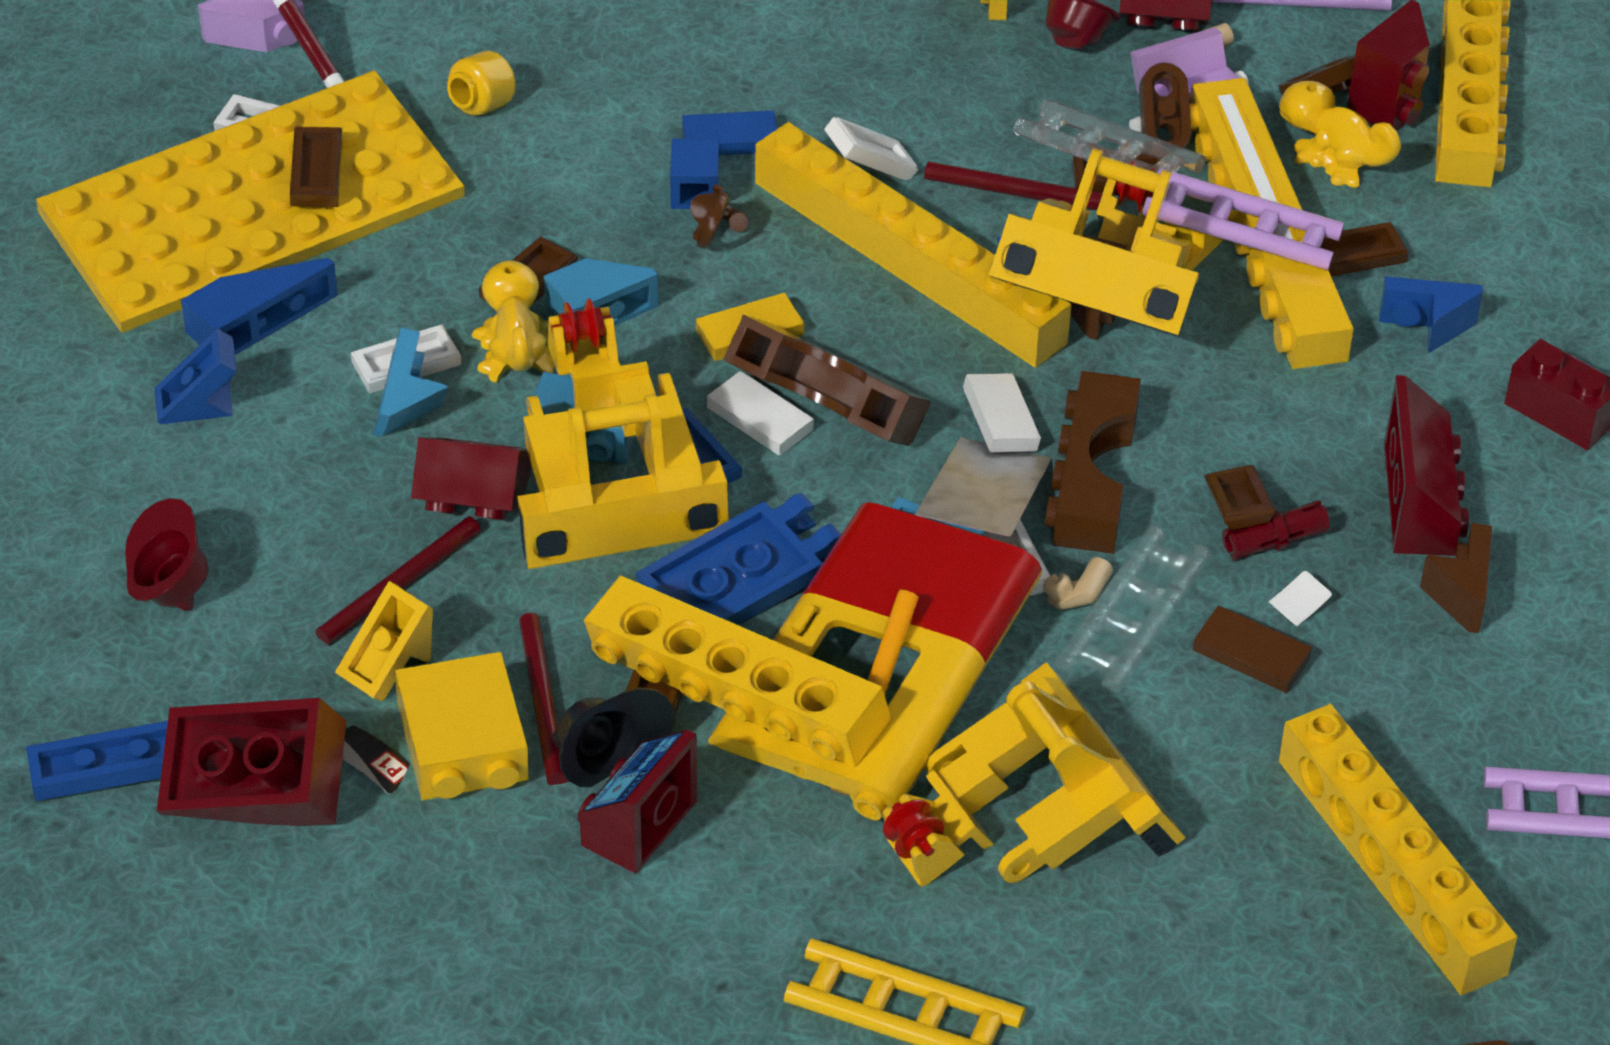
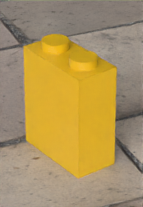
(461, 726)

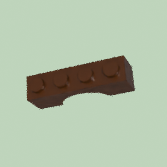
(828, 380)
(1088, 501)

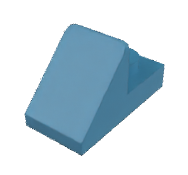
(404, 393)

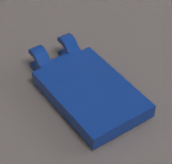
(745, 561)

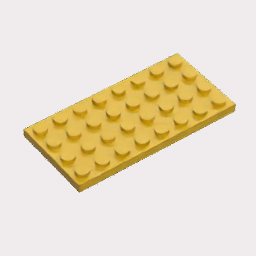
(224, 201)

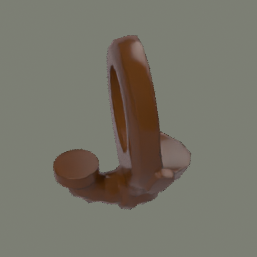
(710, 210)

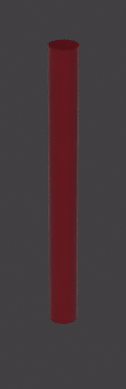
(1005, 184)
(402, 576)
(542, 695)

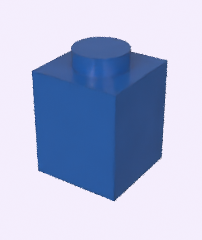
(693, 169)

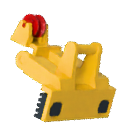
(1135, 284)
(584, 520)
(970, 773)

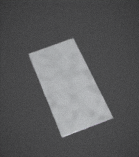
(983, 487)

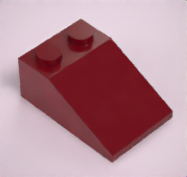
(253, 762)

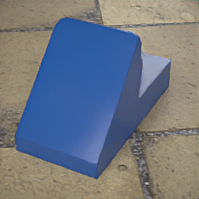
(1440, 305)
(199, 383)

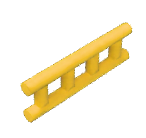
(884, 979)

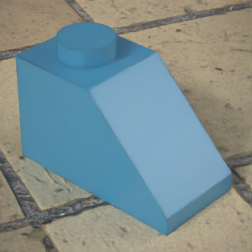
(621, 287)

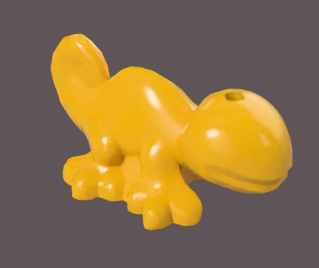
(1342, 135)
(515, 333)

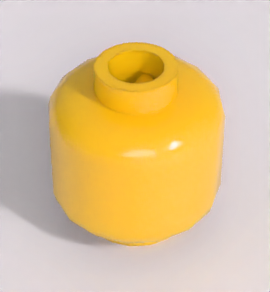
(481, 83)

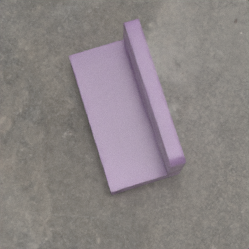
(1197, 55)

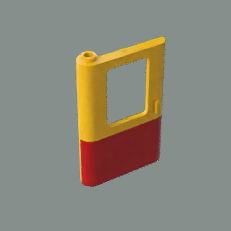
(965, 605)

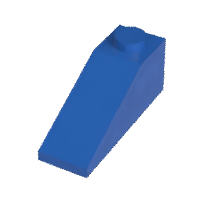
(258, 301)

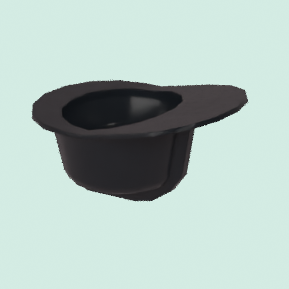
(603, 731)

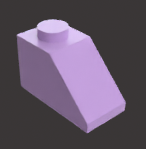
(246, 24)

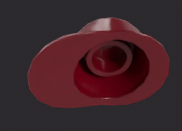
(1078, 22)
(165, 556)

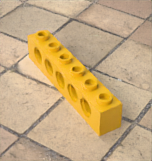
(1472, 91)
(738, 671)
(1397, 850)

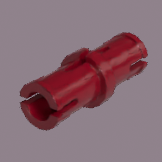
(1279, 532)

